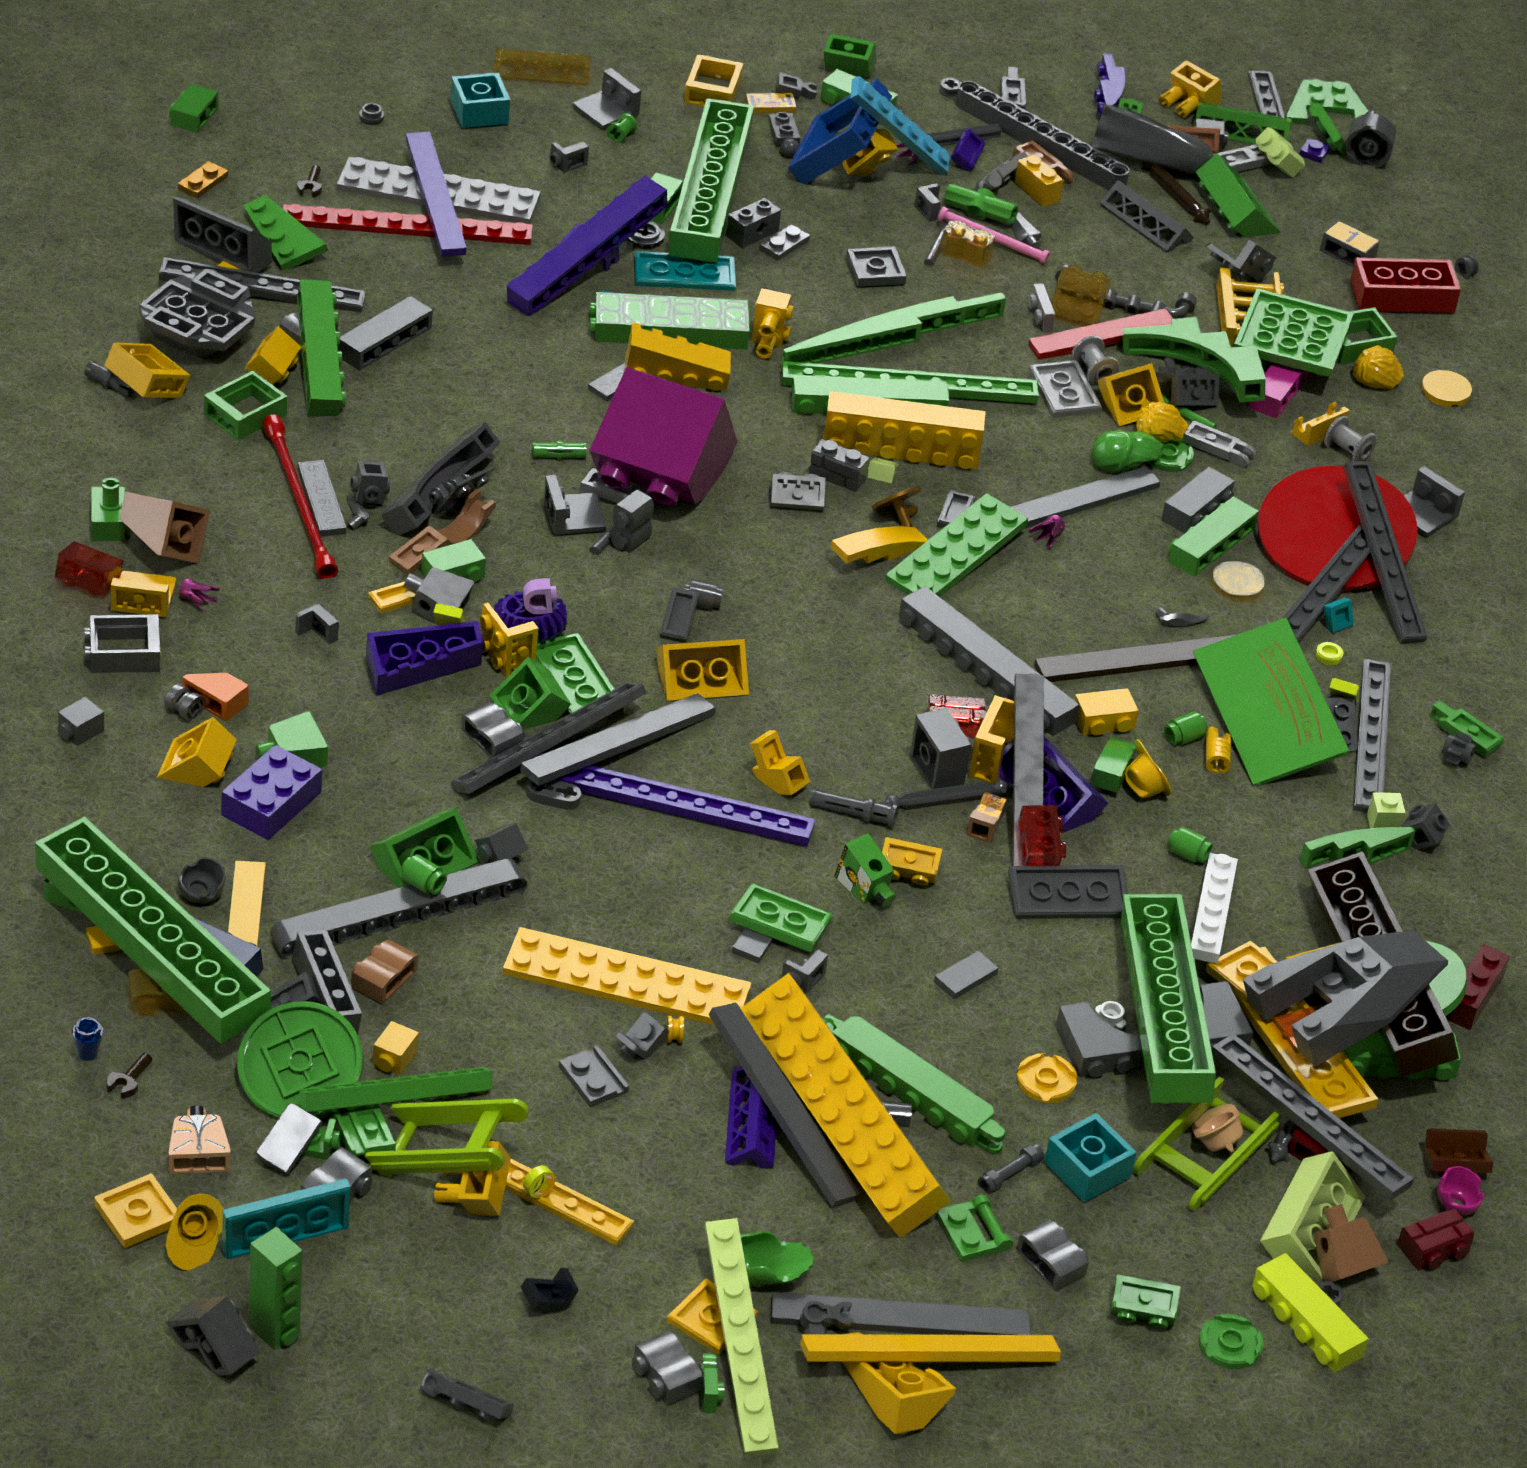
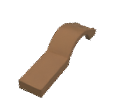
(463, 528)

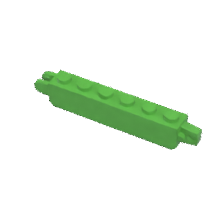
(919, 1083)

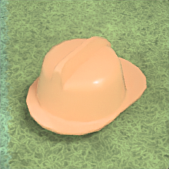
(1219, 1128)

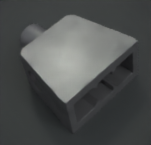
(438, 588)

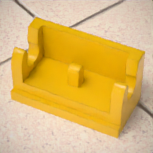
(1315, 429)

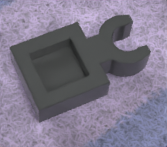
(792, 84)

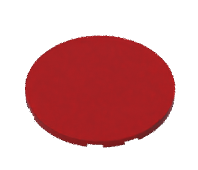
(1314, 515)

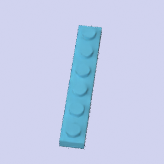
(899, 125)

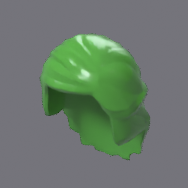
(1125, 450)
(774, 1261)

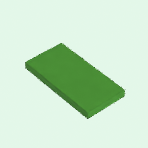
(574, 670)

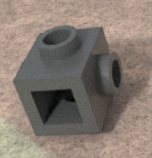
(370, 482)
(1428, 823)

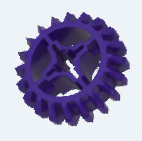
(513, 613)

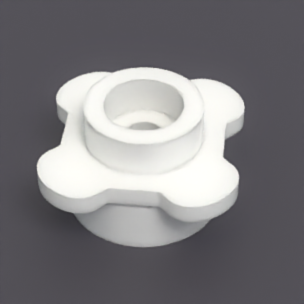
(1112, 1014)

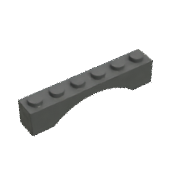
(464, 453)

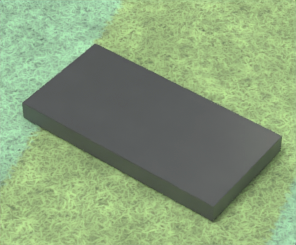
(1067, 891)

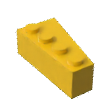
(677, 359)

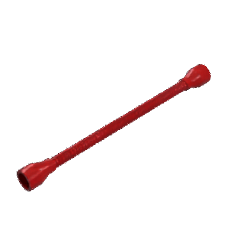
(324, 563)

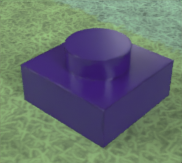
(1314, 150)

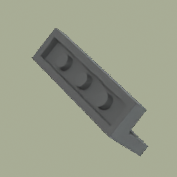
(1151, 212)

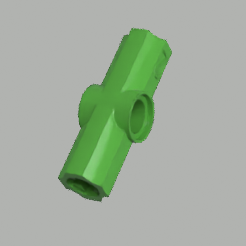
(981, 204)

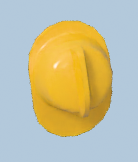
(1145, 776)
(194, 1231)

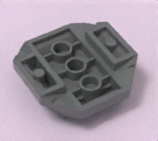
(199, 313)

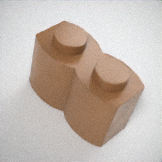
(384, 970)

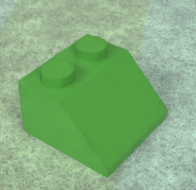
(531, 695)

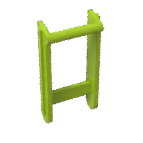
(473, 1157)
(1206, 1181)

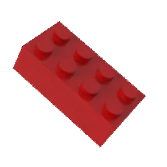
(1405, 285)

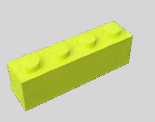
(1309, 1313)

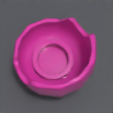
(1461, 1185)

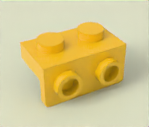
(912, 860)

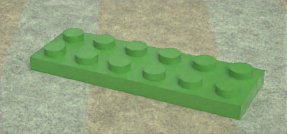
(958, 547)

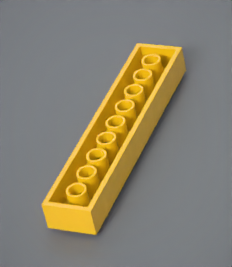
(845, 1106)

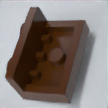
(1457, 1148)

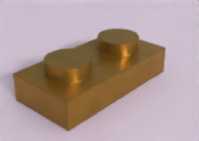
(202, 180)

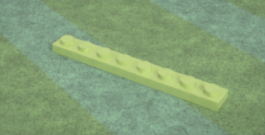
(741, 1338)

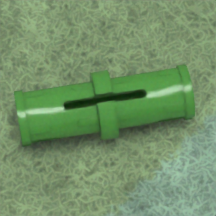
(540, 450)

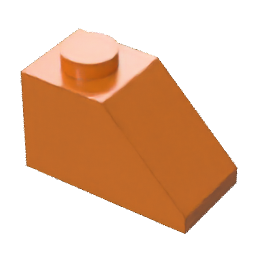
(222, 692)

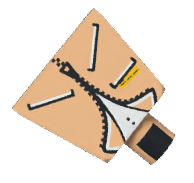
(198, 1143)

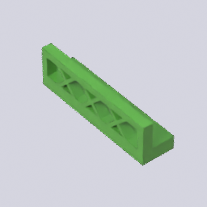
(1243, 116)

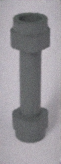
(992, 1179)

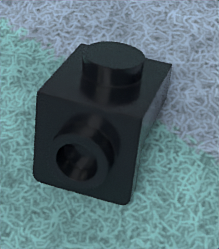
(550, 1294)

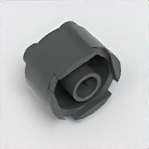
(1370, 140)

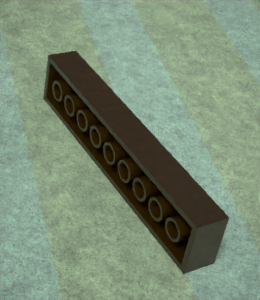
(1358, 908)

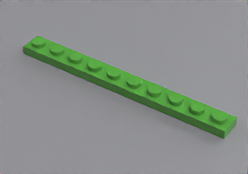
(958, 384)

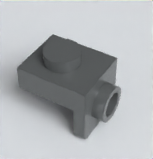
(318, 620)

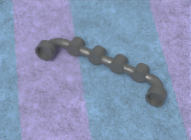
(1185, 302)

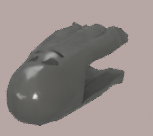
(1147, 140)

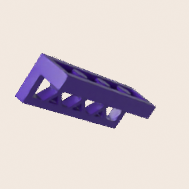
(757, 1131)

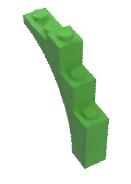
(1211, 350)

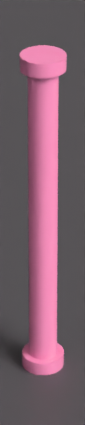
(945, 215)

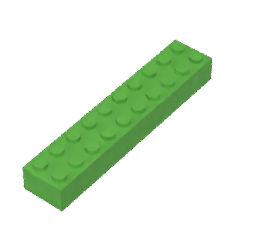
(711, 181)
(152, 929)
(1167, 999)

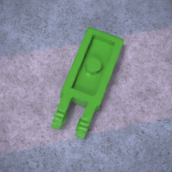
(1327, 128)

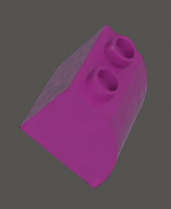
(663, 439)

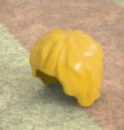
(1378, 368)
(1162, 422)

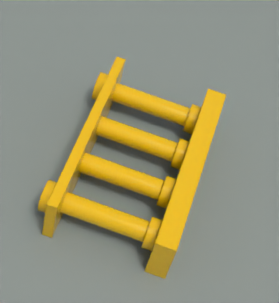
(1228, 300)

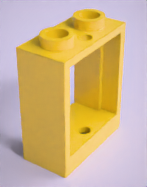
(698, 92)
(147, 370)

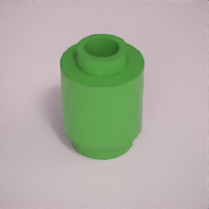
(1185, 728)
(1190, 845)
(423, 874)

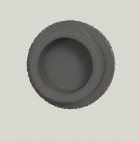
(371, 113)

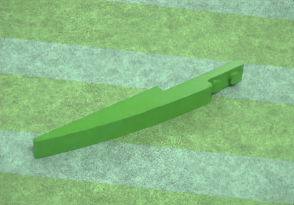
(895, 328)

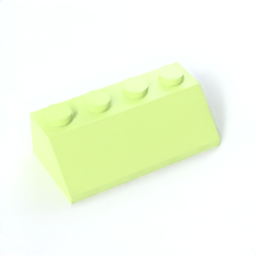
(1317, 1185)

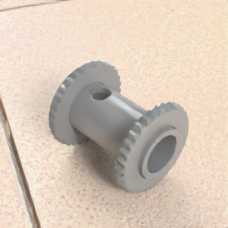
(1098, 364)
(1348, 439)

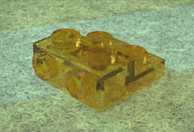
(1080, 295)

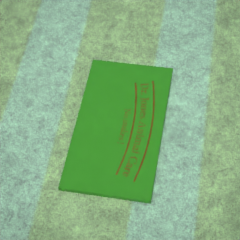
(1270, 702)

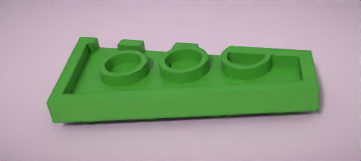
(290, 239)

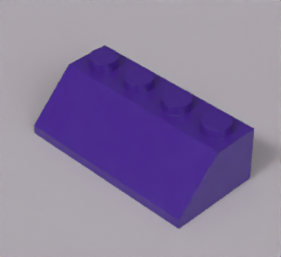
(1062, 786)

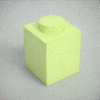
(1386, 810)

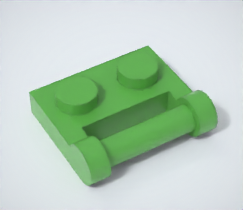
(965, 1233)

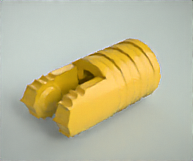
(1218, 751)

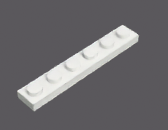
(1213, 907)

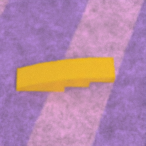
(878, 543)

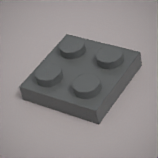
(876, 266)

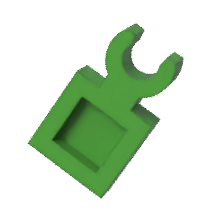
(711, 1389)

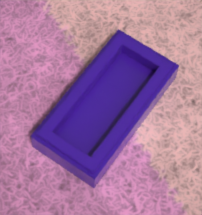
(968, 150)

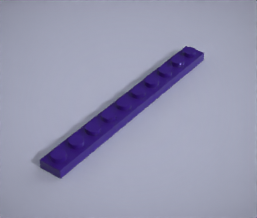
(692, 804)

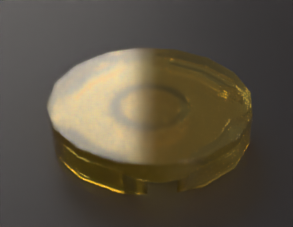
(1238, 581)

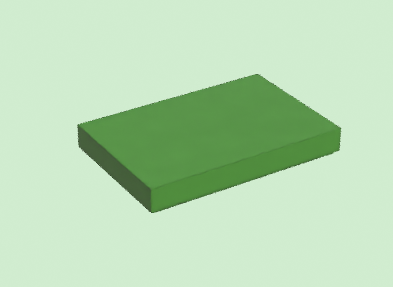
(781, 917)

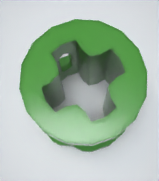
(620, 129)

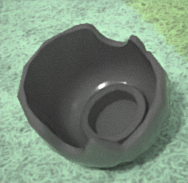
(202, 875)

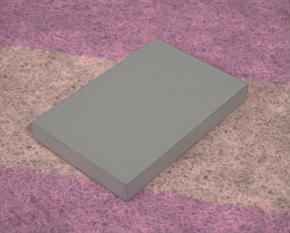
(1065, 388)

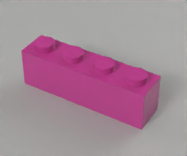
(1281, 386)

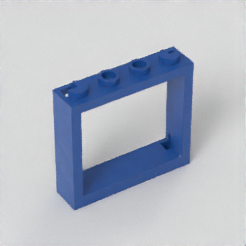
(821, 150)

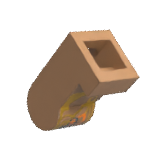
(989, 814)

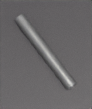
(936, 246)

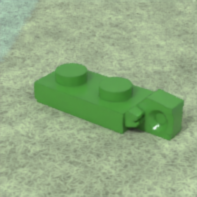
(1459, 720)

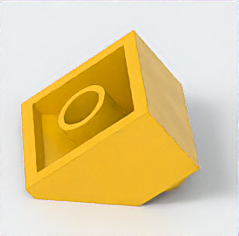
(1130, 392)
(199, 755)

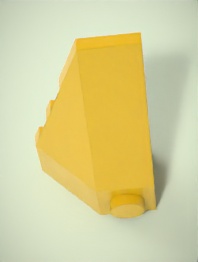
(900, 1392)

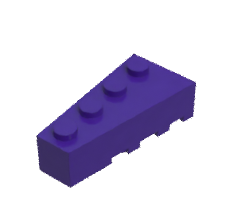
(421, 654)

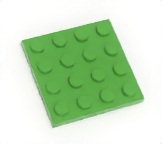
(1294, 332)

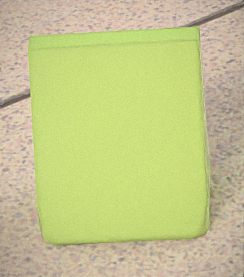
(882, 469)

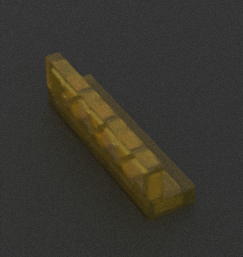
(542, 61)

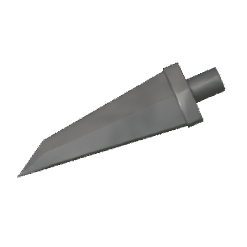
(1025, 232)

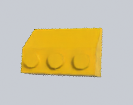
(704, 669)

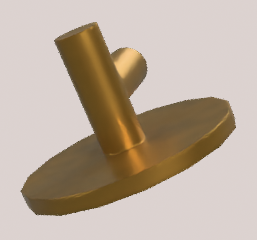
(897, 501)

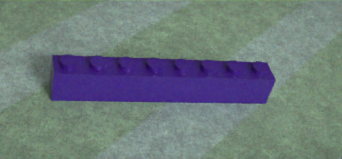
(587, 246)

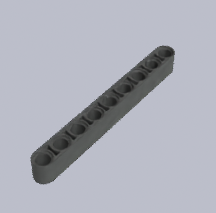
(1027, 127)
(403, 905)

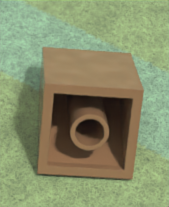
(166, 525)

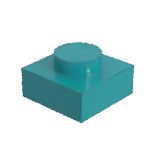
(1339, 614)

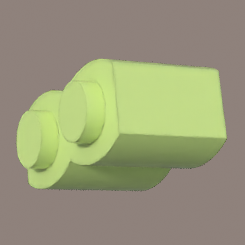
(1280, 152)

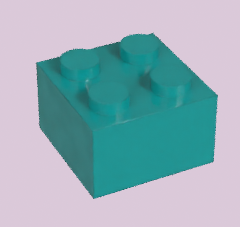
(480, 100)
(1090, 1157)

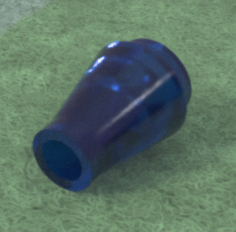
(87, 1037)

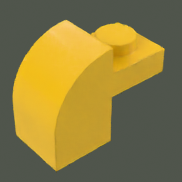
(774, 768)

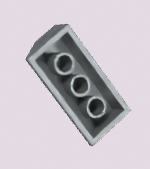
(220, 237)

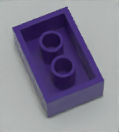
(271, 792)

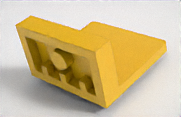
(142, 593)
(507, 645)

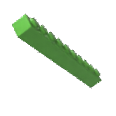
(395, 1089)

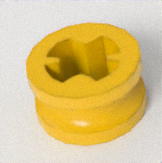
(676, 1029)

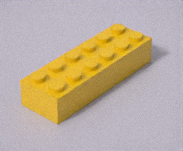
(905, 430)

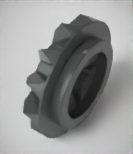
(654, 236)

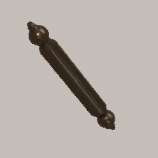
(1178, 192)

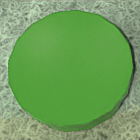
(1175, 457)
(1228, 1350)

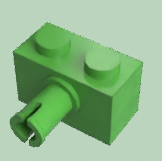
(106, 512)

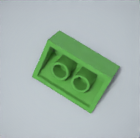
(437, 838)

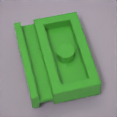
(364, 1130)

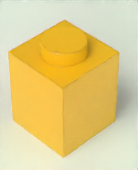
(395, 1048)

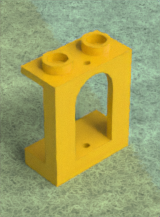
(990, 740)

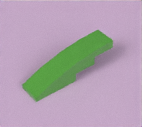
(1374, 842)

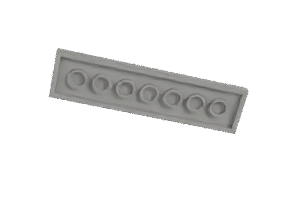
(467, 194)

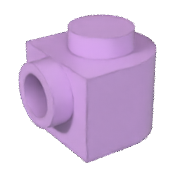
(539, 596)

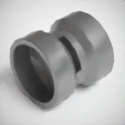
(182, 701)

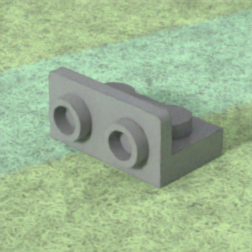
(798, 491)

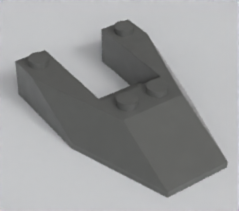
(1360, 979)

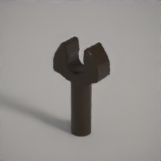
(311, 182)
(129, 1077)

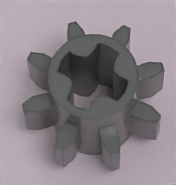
(1459, 748)

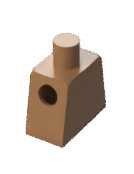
(1346, 1246)

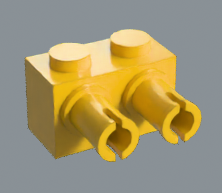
(1192, 86)
(771, 321)
(479, 1190)

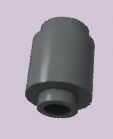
(709, 593)

